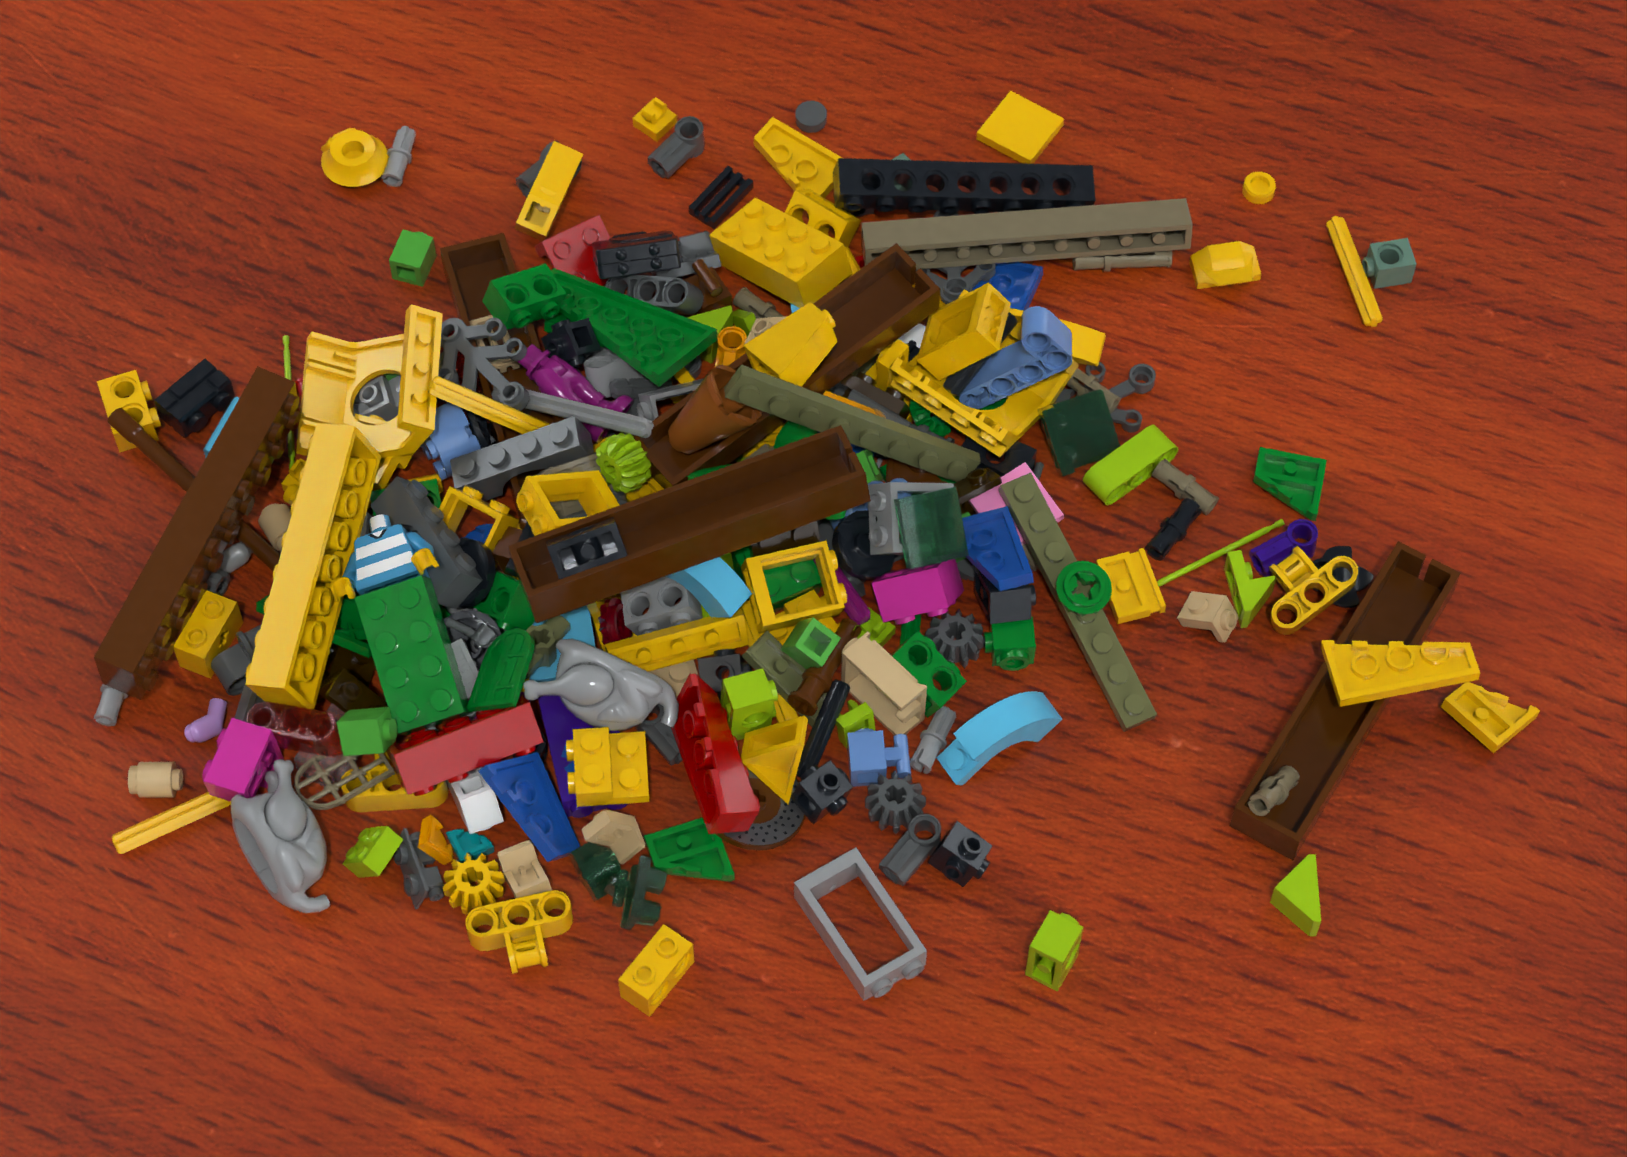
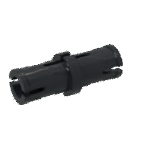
(1173, 529)

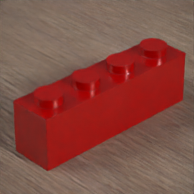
(463, 746)
(713, 760)

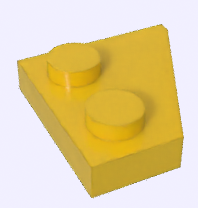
(1487, 714)

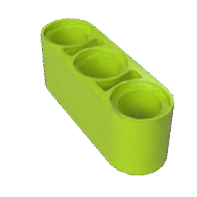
(1129, 464)

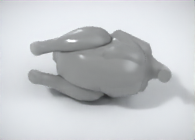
(604, 688)
(282, 840)

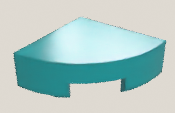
(473, 844)

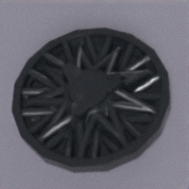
(481, 429)

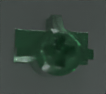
(594, 866)

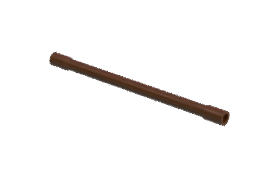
(135, 434)

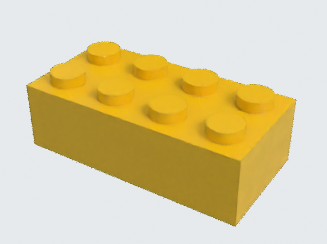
(780, 253)

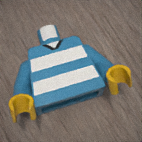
(383, 559)

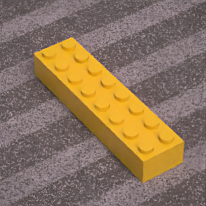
(315, 551)

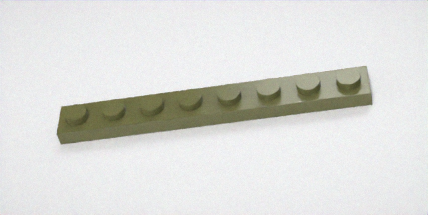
(860, 426)
(1091, 631)

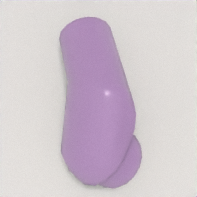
(209, 725)

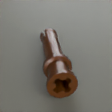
(819, 680)

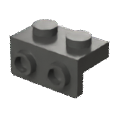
(693, 248)

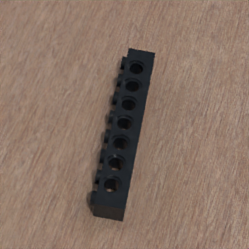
(946, 176)

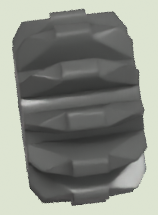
(967, 636)
(894, 801)

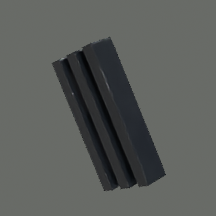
(701, 211)

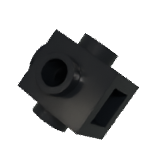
(571, 341)
(713, 668)
(822, 791)
(961, 854)

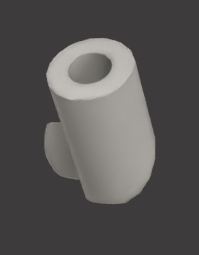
(235, 557)

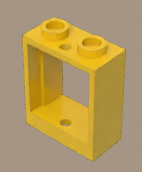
(978, 316)
(540, 490)
(456, 503)
(760, 599)

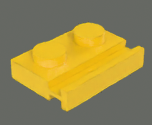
(1133, 586)

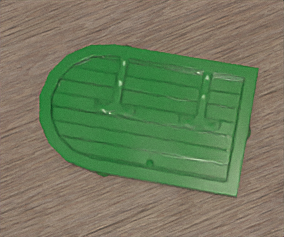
(502, 671)

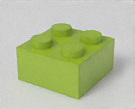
(372, 851)

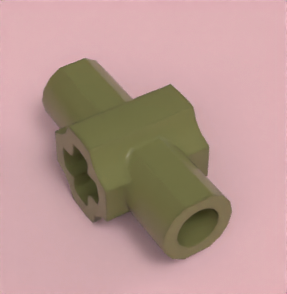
(545, 641)

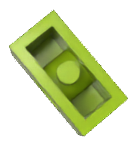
(748, 702)
(1054, 949)

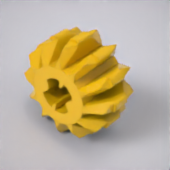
(479, 871)

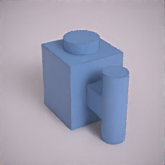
(870, 758)

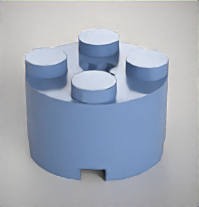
(449, 439)

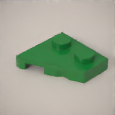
(1292, 479)
(689, 852)

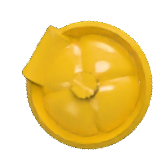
(353, 158)

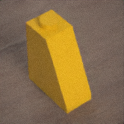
(794, 345)

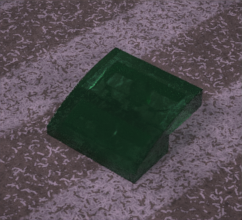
(931, 527)

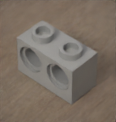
(660, 598)

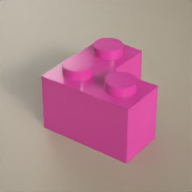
(918, 591)
(241, 760)

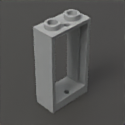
(834, 875)

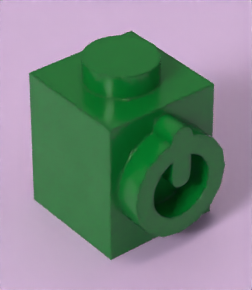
(1011, 644)

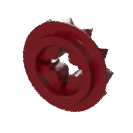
(612, 621)

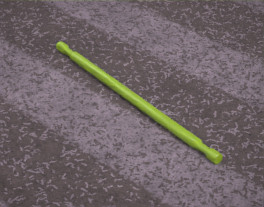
(287, 370)
(1219, 553)

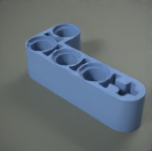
(1038, 355)

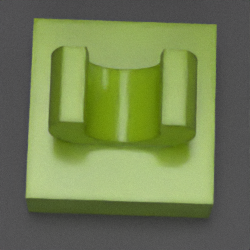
(878, 630)
(857, 718)

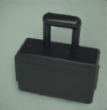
(636, 254)

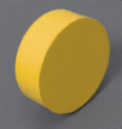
(1259, 187)

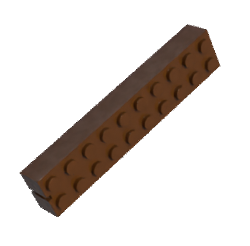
(468, 273)
(869, 315)
(700, 521)
(198, 534)
(1326, 738)

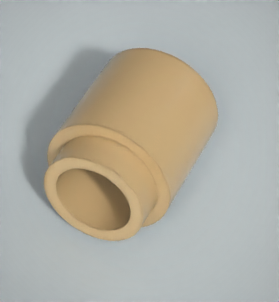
(274, 523)
(155, 779)

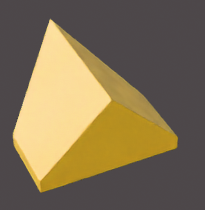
(775, 754)

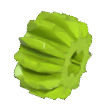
(623, 462)

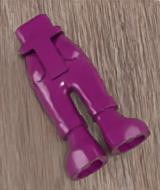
(564, 381)

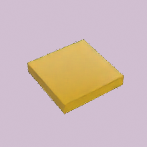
(1020, 128)

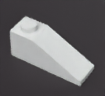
(476, 802)

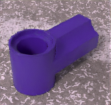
(1281, 546)

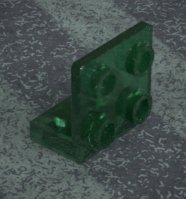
(1079, 431)

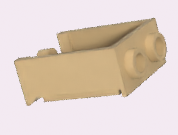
(883, 684)

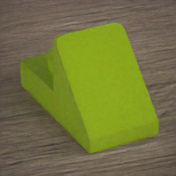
(1246, 592)

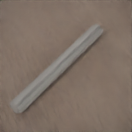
(586, 413)

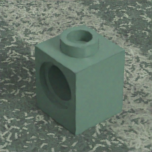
(1390, 263)

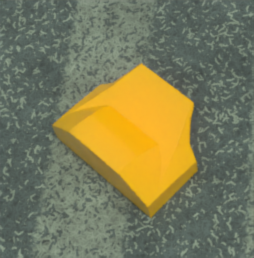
(1224, 265)

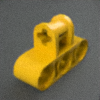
(1307, 576)
(380, 799)
(523, 941)

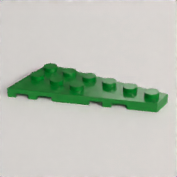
(638, 332)

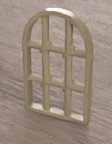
(323, 773)

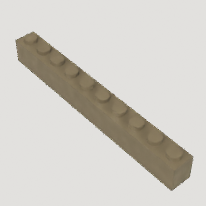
(1034, 234)

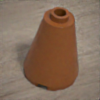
(710, 415)

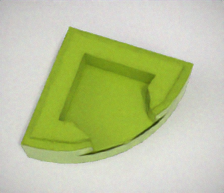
(744, 320)

